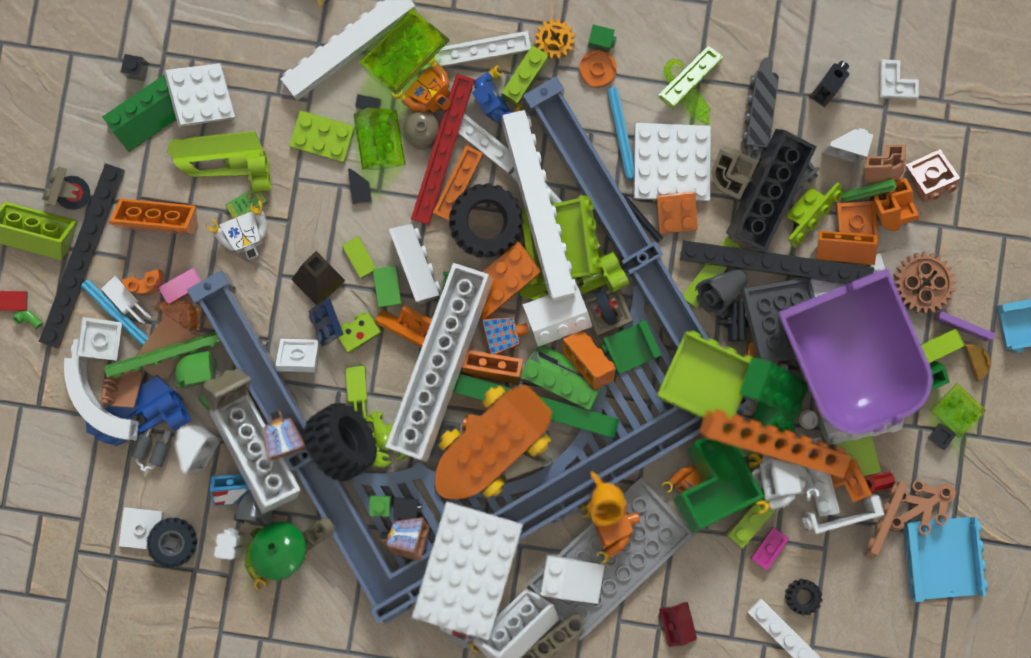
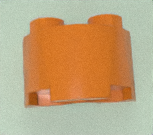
(146, 286)

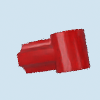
(880, 481)

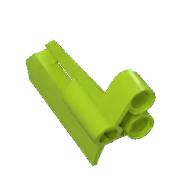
(240, 151)
(610, 274)

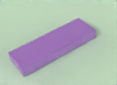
(964, 326)

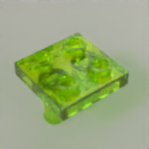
(958, 410)

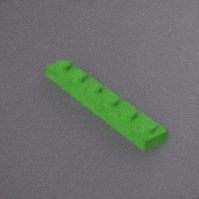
(155, 357)

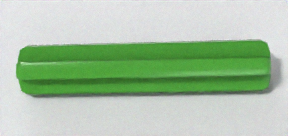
(869, 190)

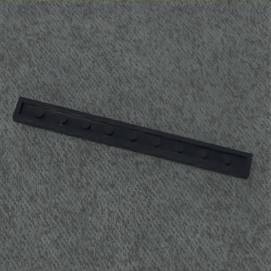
(81, 255)
(773, 263)

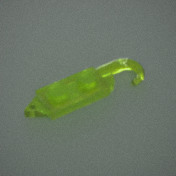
(694, 100)

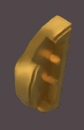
(979, 361)

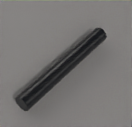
(645, 223)

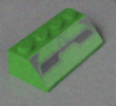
(560, 376)

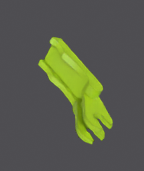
(357, 388)

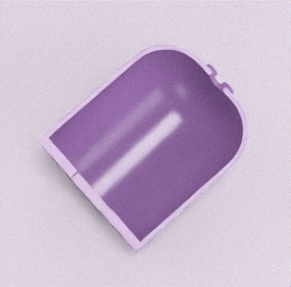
(859, 354)

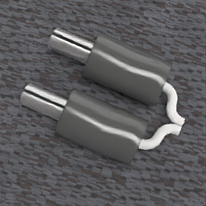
(159, 452)

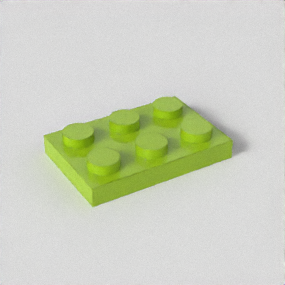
(322, 136)

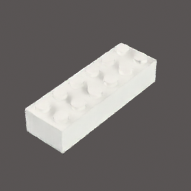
(244, 436)

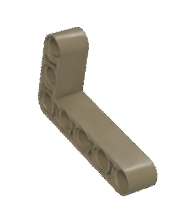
(554, 643)

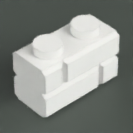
(229, 544)

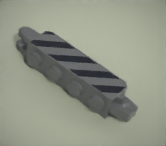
(761, 109)

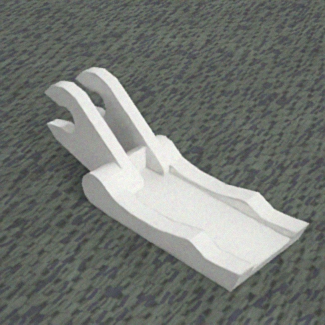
(123, 298)

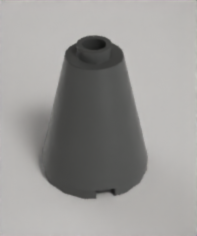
(720, 291)
(250, 512)

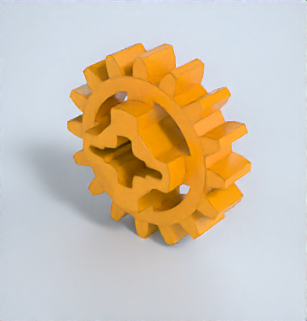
(560, 34)

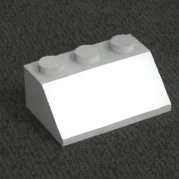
(557, 318)

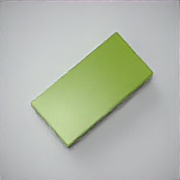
(359, 257)

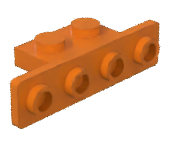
(409, 325)

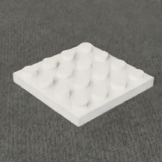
(671, 160)

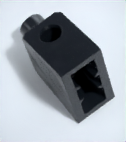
(830, 83)

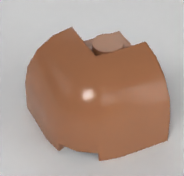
(886, 167)

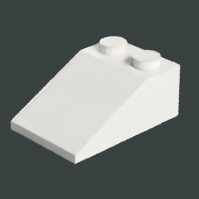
(572, 579)

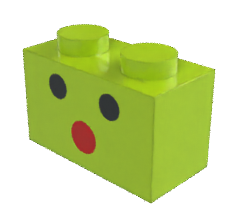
(359, 332)

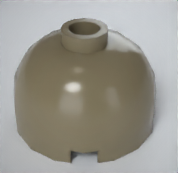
(421, 130)

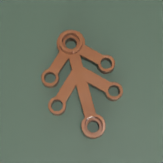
(925, 506)

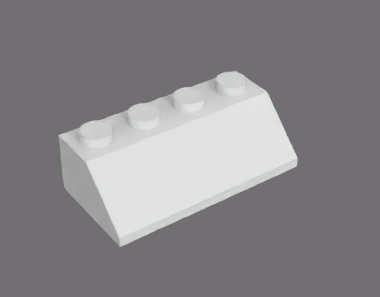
(414, 263)
(196, 447)
(518, 626)

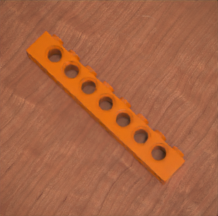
(835, 464)

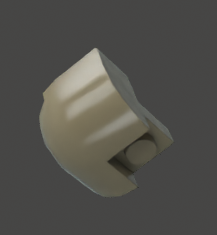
(733, 171)

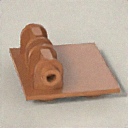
(122, 390)

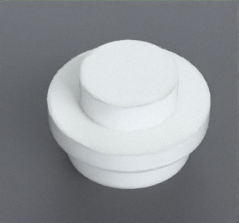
(808, 419)

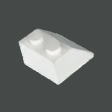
(851, 146)

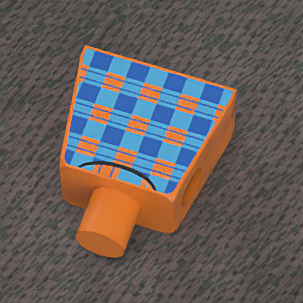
(503, 334)

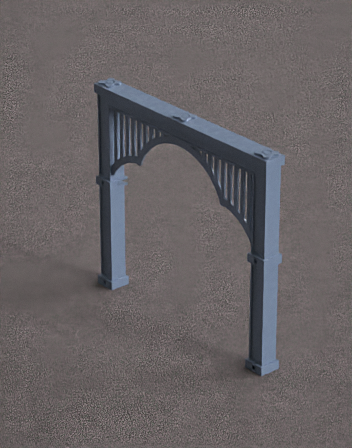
(551, 490)

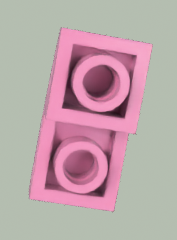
(178, 286)

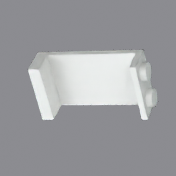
(872, 506)

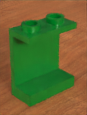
(631, 347)

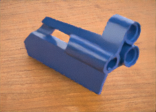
(155, 403)

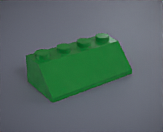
(142, 115)

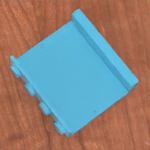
(945, 560)

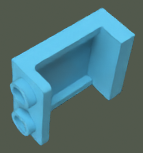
(1015, 325)

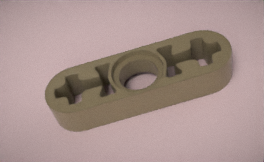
(316, 534)

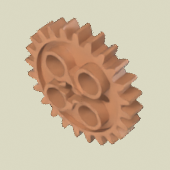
(936, 295)

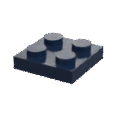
(325, 322)

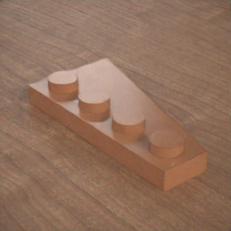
(883, 525)

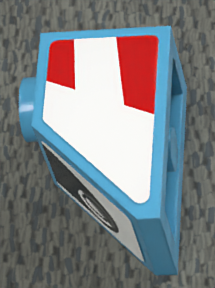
(227, 489)

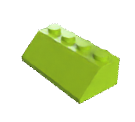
(35, 230)

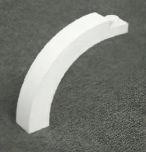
(87, 405)

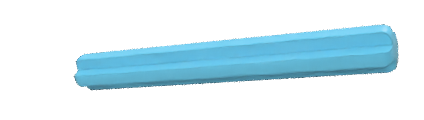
(621, 132)
(114, 312)

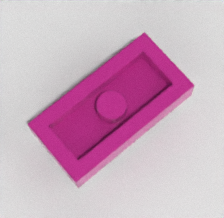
(769, 548)

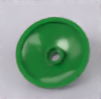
(285, 558)

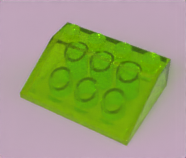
(403, 52)

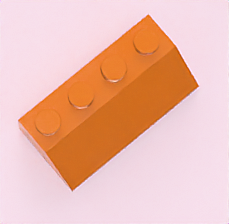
(155, 217)

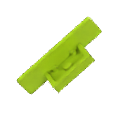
(810, 210)

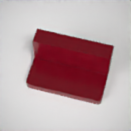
(678, 624)

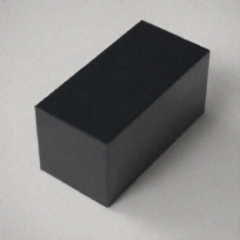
(364, 102)

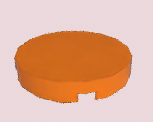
(597, 69)

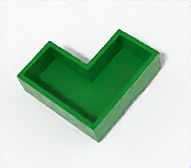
(775, 392)
(726, 485)

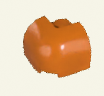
(896, 206)

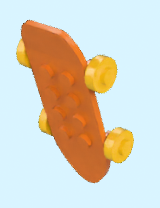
(492, 443)

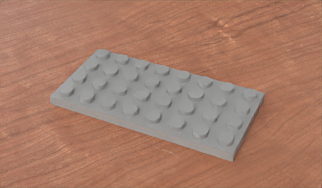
(649, 546)

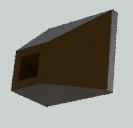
(317, 278)

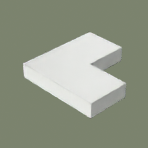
(892, 86)

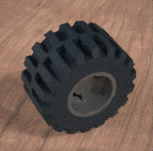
(171, 542)

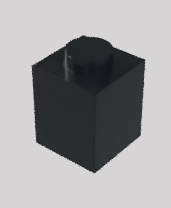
(134, 67)
(406, 508)

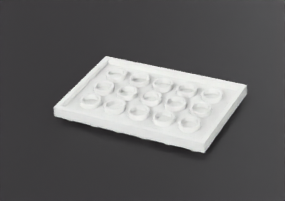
(467, 570)

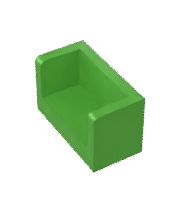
(387, 287)

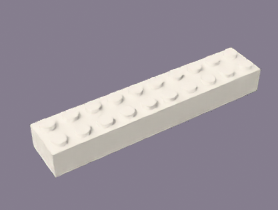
(440, 362)

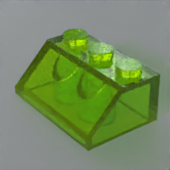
(379, 138)

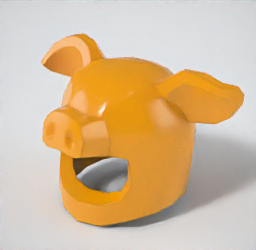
(606, 499)

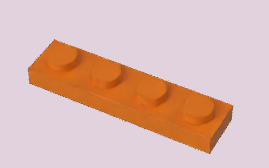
(458, 181)

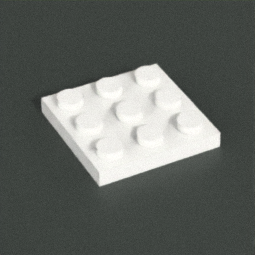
(199, 94)

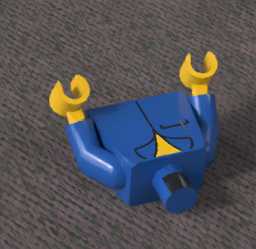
(489, 96)

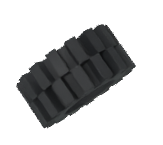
(814, 602)

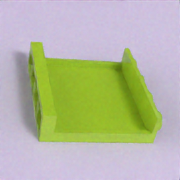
(578, 235)
(704, 377)

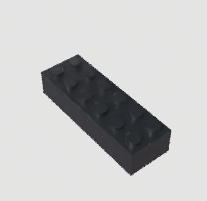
(771, 189)

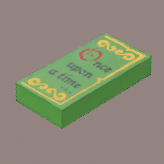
(242, 204)

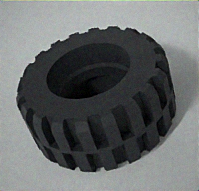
(504, 202)
(340, 442)

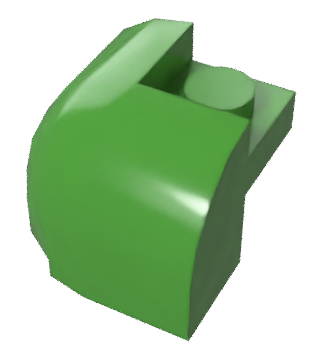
(195, 369)

